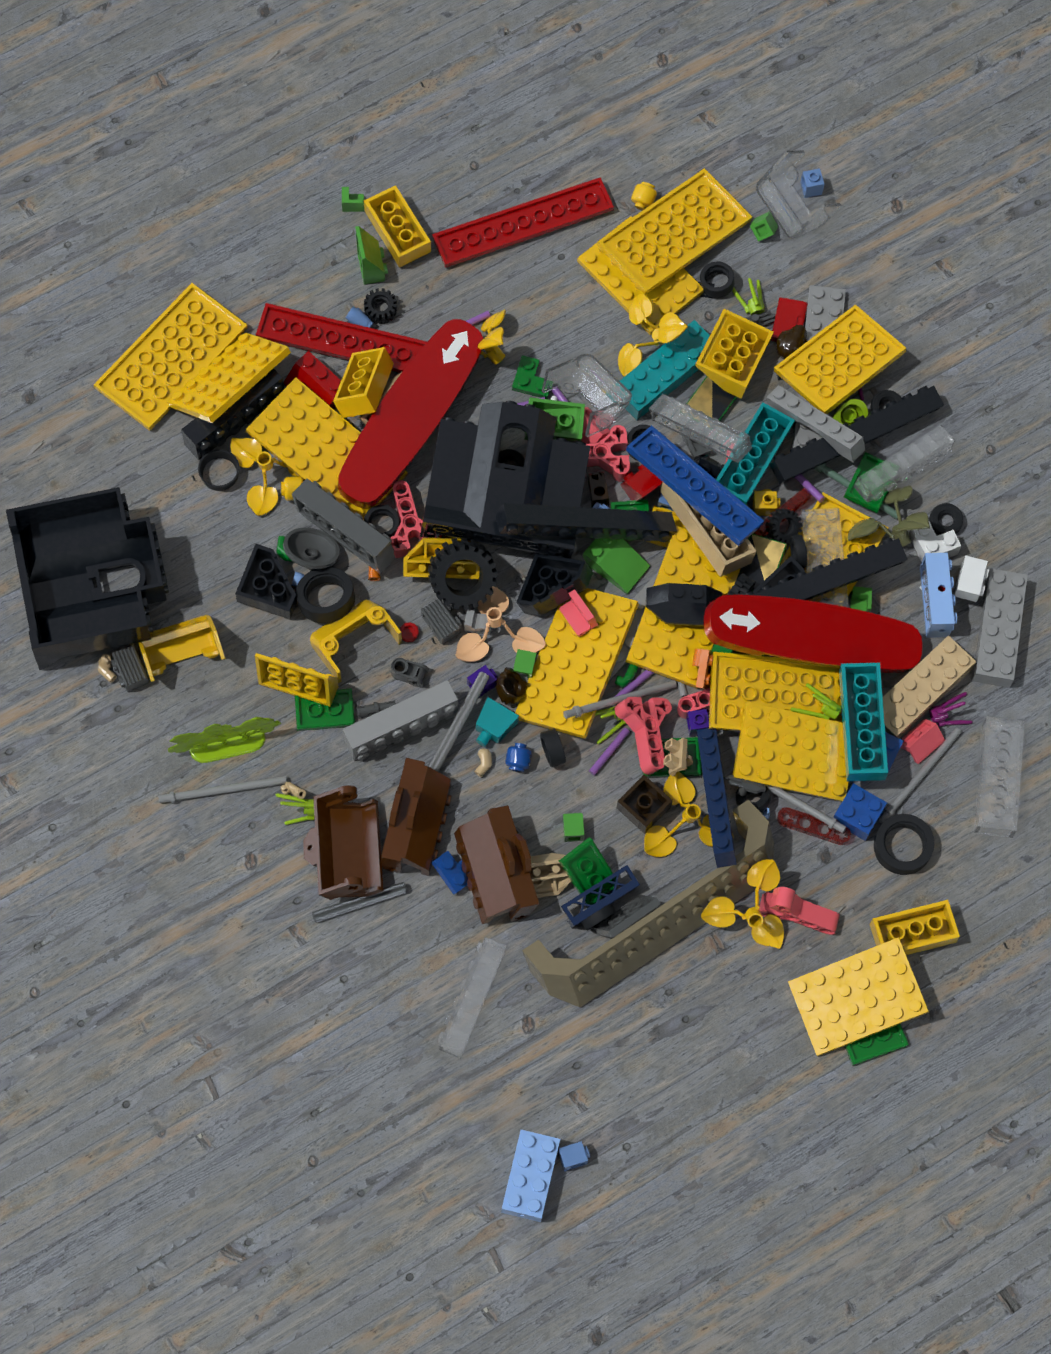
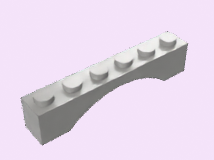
(840, 437)

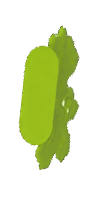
(224, 741)

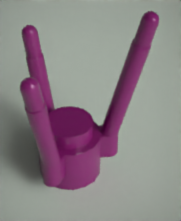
(939, 713)

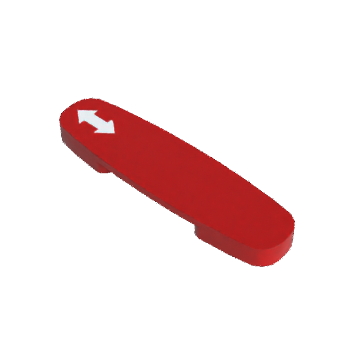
(409, 413)
(811, 632)

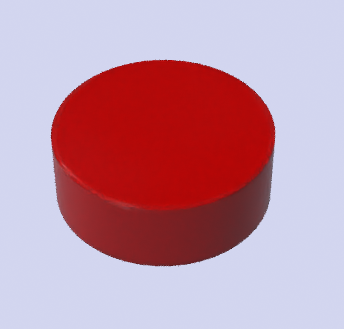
(409, 632)

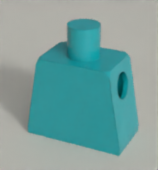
(494, 722)

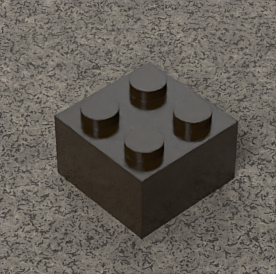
(644, 804)

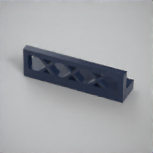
(616, 894)

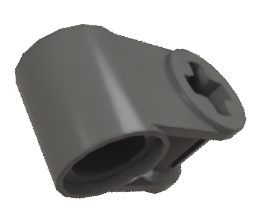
(410, 671)

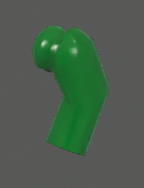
(280, 550)
(629, 676)

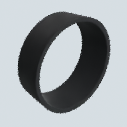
(214, 455)

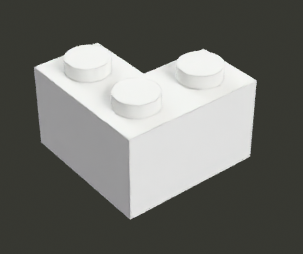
(927, 542)
(971, 578)

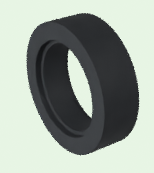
(330, 613)
(913, 823)

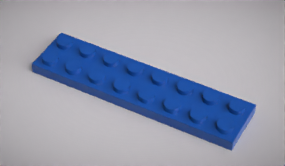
(695, 485)

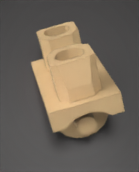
(678, 757)

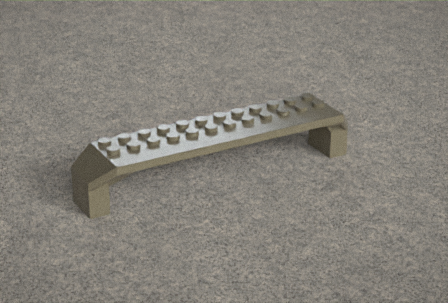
(586, 978)

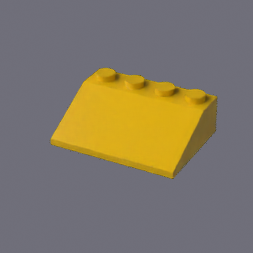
(733, 352)
(296, 679)

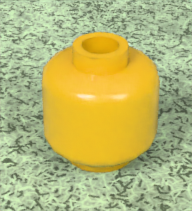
(643, 195)
(289, 486)

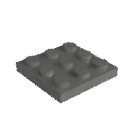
(627, 916)

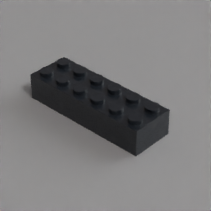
(204, 436)

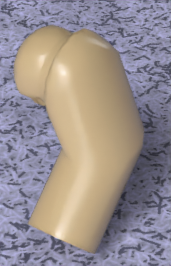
(104, 668)
(486, 762)
(289, 787)

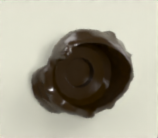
(791, 340)
(510, 687)

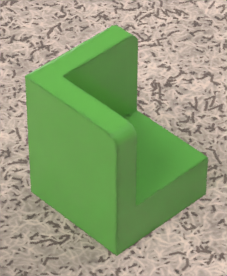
(352, 202)
(764, 226)
(861, 598)
(524, 662)
(573, 827)

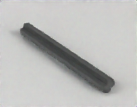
(358, 902)

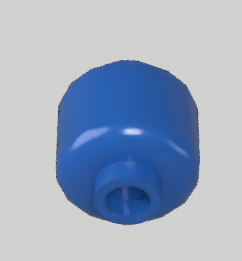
(518, 757)

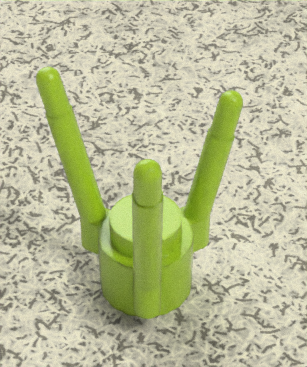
(755, 304)
(829, 707)
(609, 712)
(308, 805)

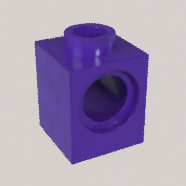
(491, 683)
(697, 720)

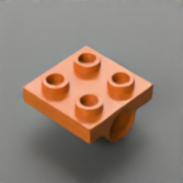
(703, 659)

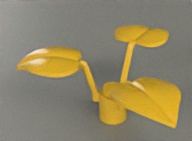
(669, 329)
(494, 338)
(247, 451)
(681, 790)
(765, 930)

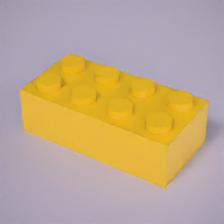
(397, 226)
(363, 382)
(917, 927)

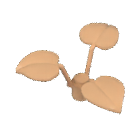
(473, 648)

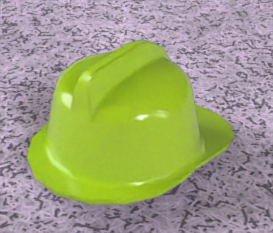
(851, 410)

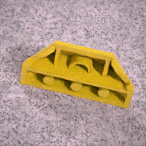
(417, 561)

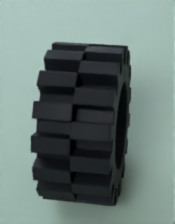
(382, 296)
(775, 520)
(742, 585)

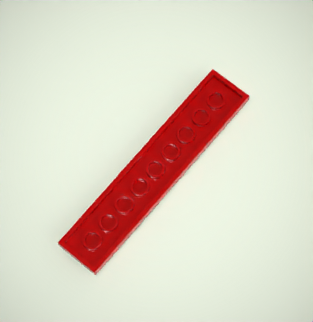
(522, 222)
(333, 336)

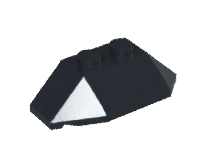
(680, 602)

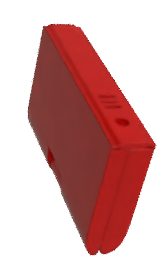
(788, 315)

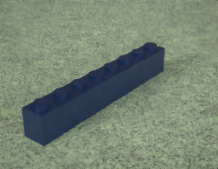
(716, 798)

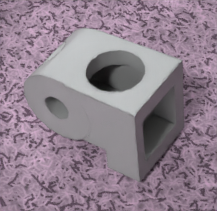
(475, 623)

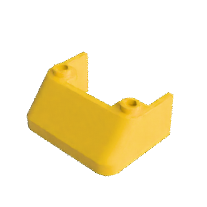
(326, 638)
(179, 643)

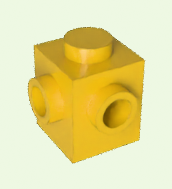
(765, 502)

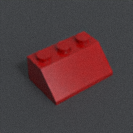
(315, 377)
(640, 483)

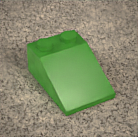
(370, 257)
(568, 414)
(616, 562)

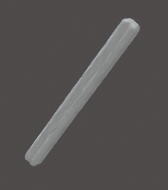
(459, 721)

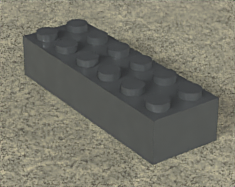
(344, 525)

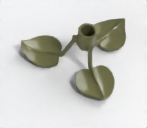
(914, 521)

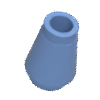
(357, 317)

